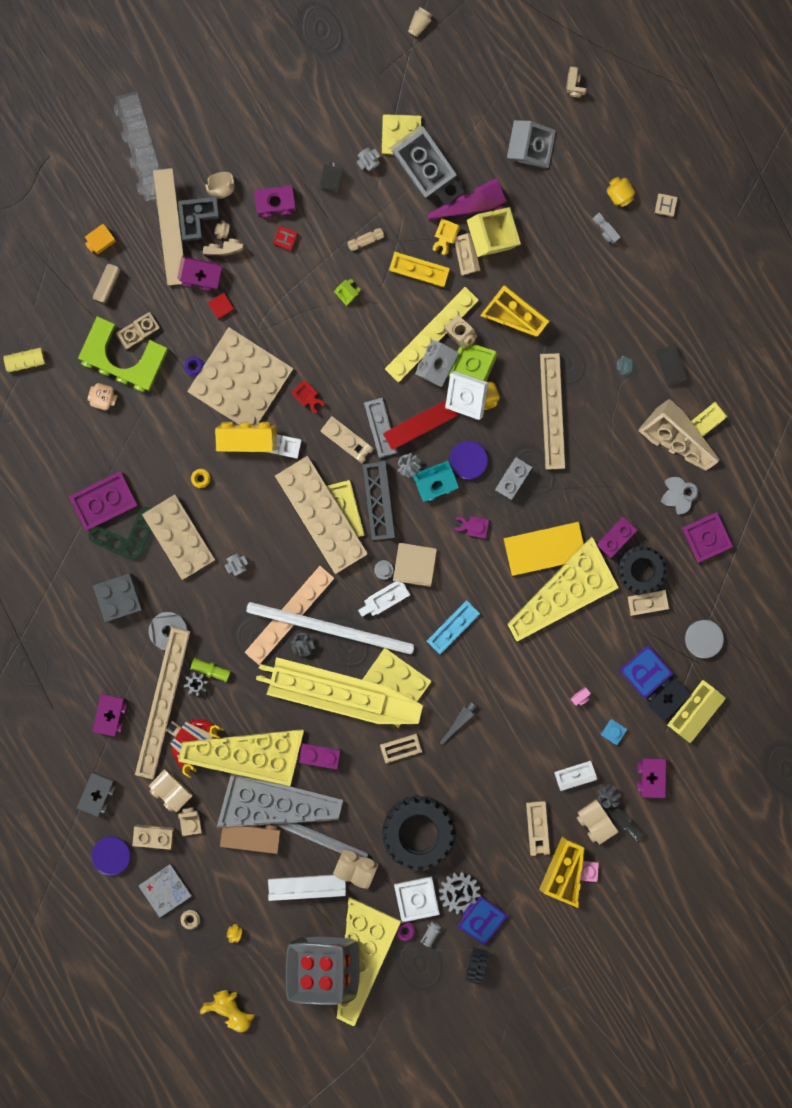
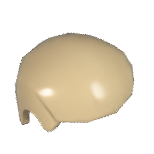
(220, 185)

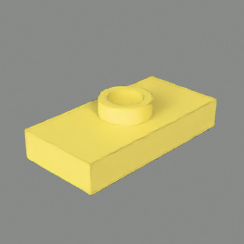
(709, 418)

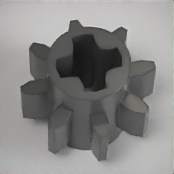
(302, 644)
(609, 796)

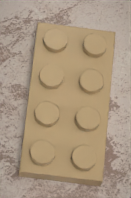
(178, 537)

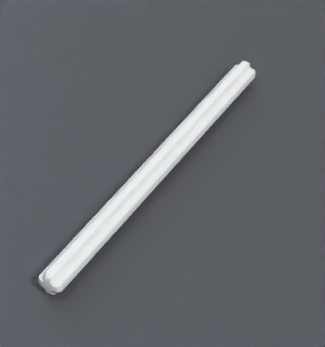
(330, 628)

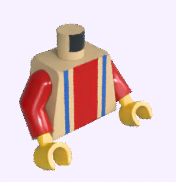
(191, 730)

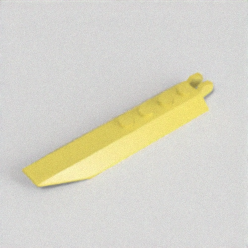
(340, 693)

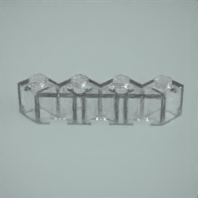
(139, 141)

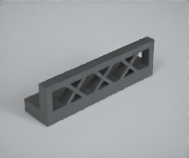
(385, 498)

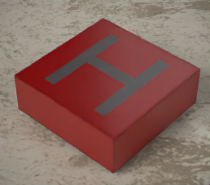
(285, 238)

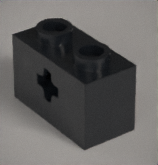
(678, 696)

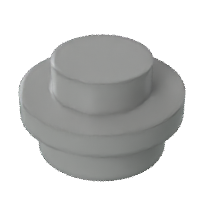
(383, 569)

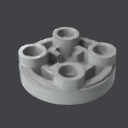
(704, 639)

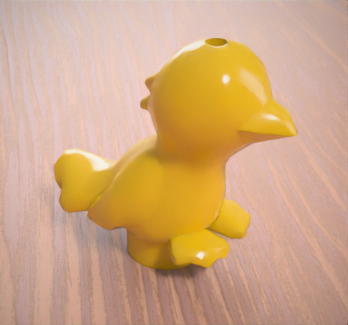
(226, 1006)

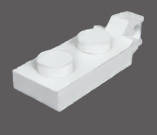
(385, 598)

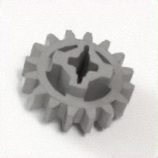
(451, 888)

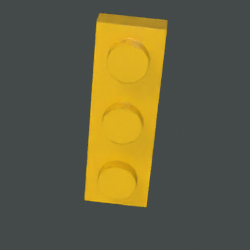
(419, 269)

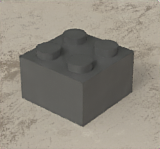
(117, 597)

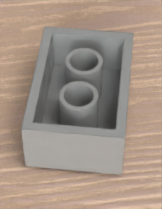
(422, 161)

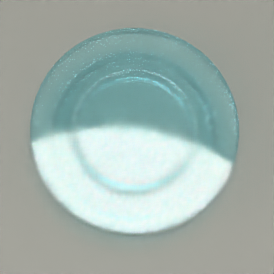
(624, 365)

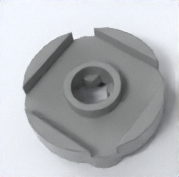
(159, 624)

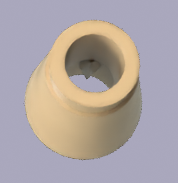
(420, 21)

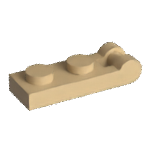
(346, 439)
(537, 827)

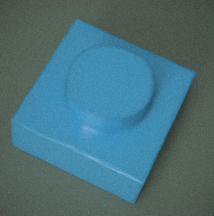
(613, 731)

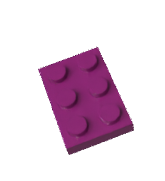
(103, 501)

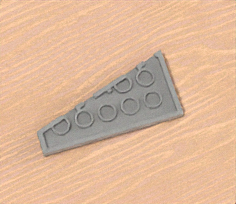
(265, 802)

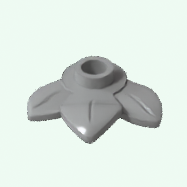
(676, 494)

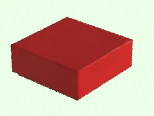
(220, 306)

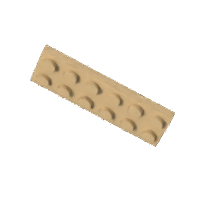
(321, 514)

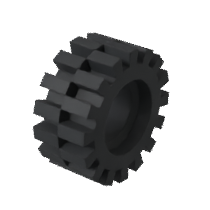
(477, 966)

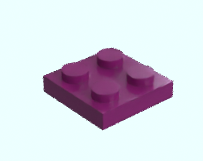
(707, 537)

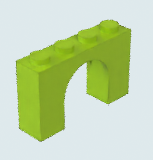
(95, 354)

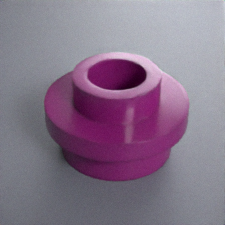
(405, 937)

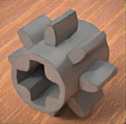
(368, 159)
(409, 465)
(236, 564)
(199, 679)

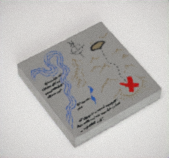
(165, 890)

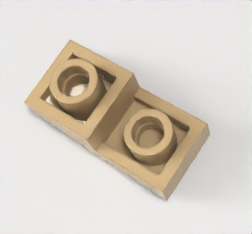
(229, 248)
(137, 331)

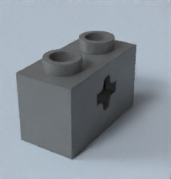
(88, 802)

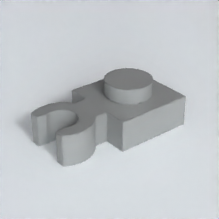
(609, 233)

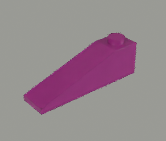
(483, 200)

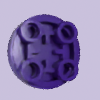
(468, 460)
(111, 855)

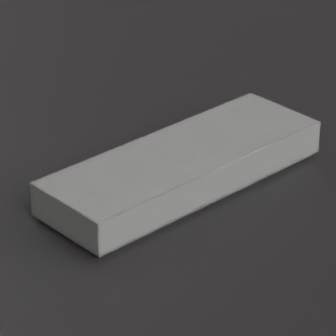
(379, 424)

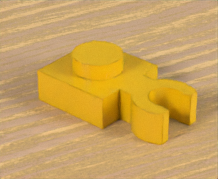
(447, 233)

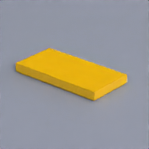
(543, 548)

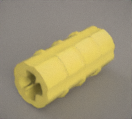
(24, 360)

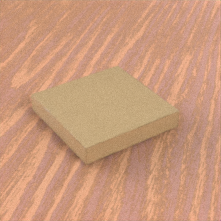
(414, 564)

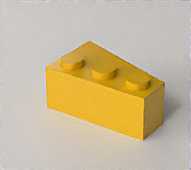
(515, 312)
(564, 873)

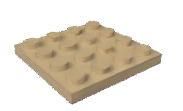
(240, 379)

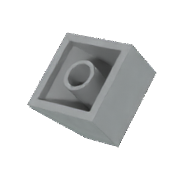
(531, 143)

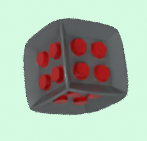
(322, 970)

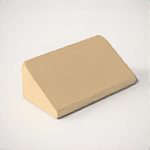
(106, 283)

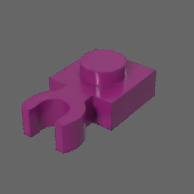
(475, 527)

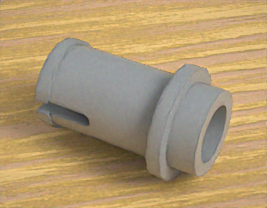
(431, 934)

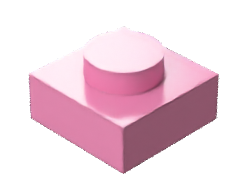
(580, 697)
(589, 871)

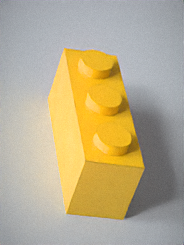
(246, 437)

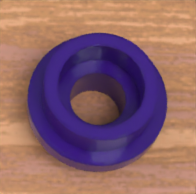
(189, 361)

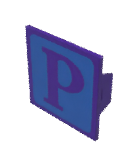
(646, 671)
(481, 920)

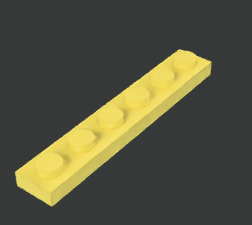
(433, 331)

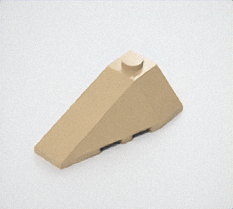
(674, 430)

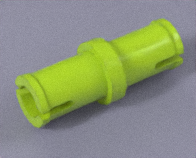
(210, 670)

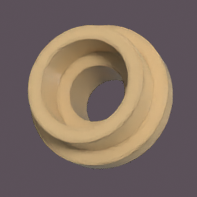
(222, 229)
(188, 925)

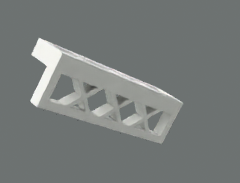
(306, 887)

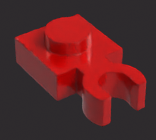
(305, 394)

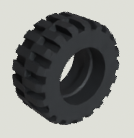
(392, 833)

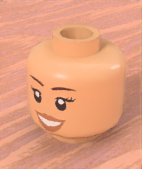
(101, 396)

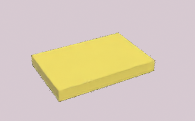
(344, 497)

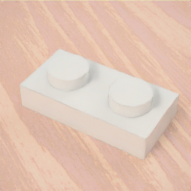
(575, 775)

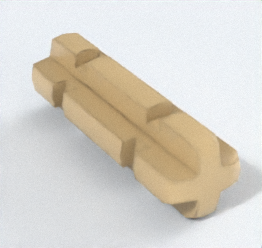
(365, 239)

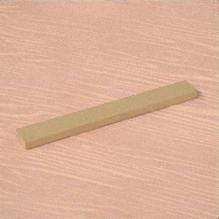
(162, 702)

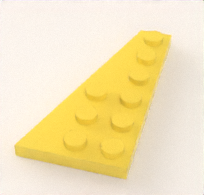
(572, 587)
(256, 756)
(374, 935)

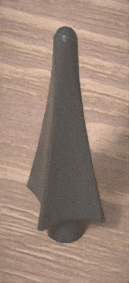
(465, 714)

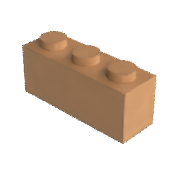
(251, 838)

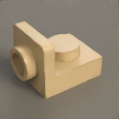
(572, 80)
(190, 821)

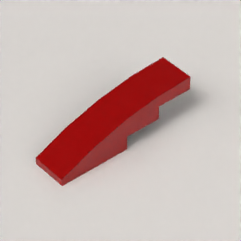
(419, 425)

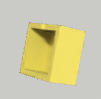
(493, 232)

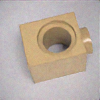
(457, 326)

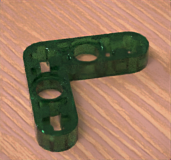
(125, 543)

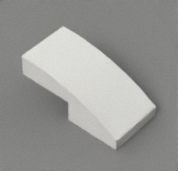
(287, 446)

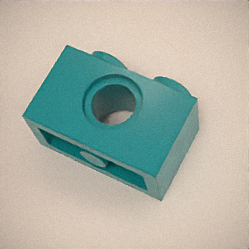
(442, 473)

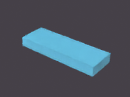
(453, 627)

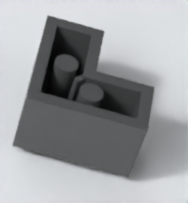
(194, 212)

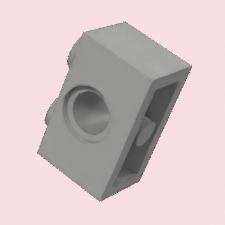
(445, 359)
(513, 478)

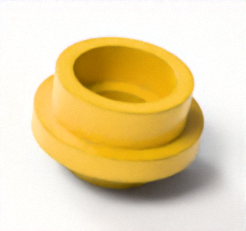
(196, 473)
(234, 933)

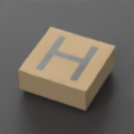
(665, 205)

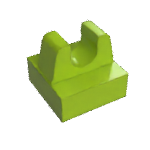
(346, 291)

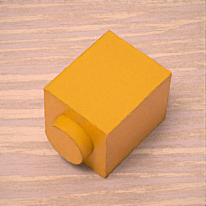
(99, 239)

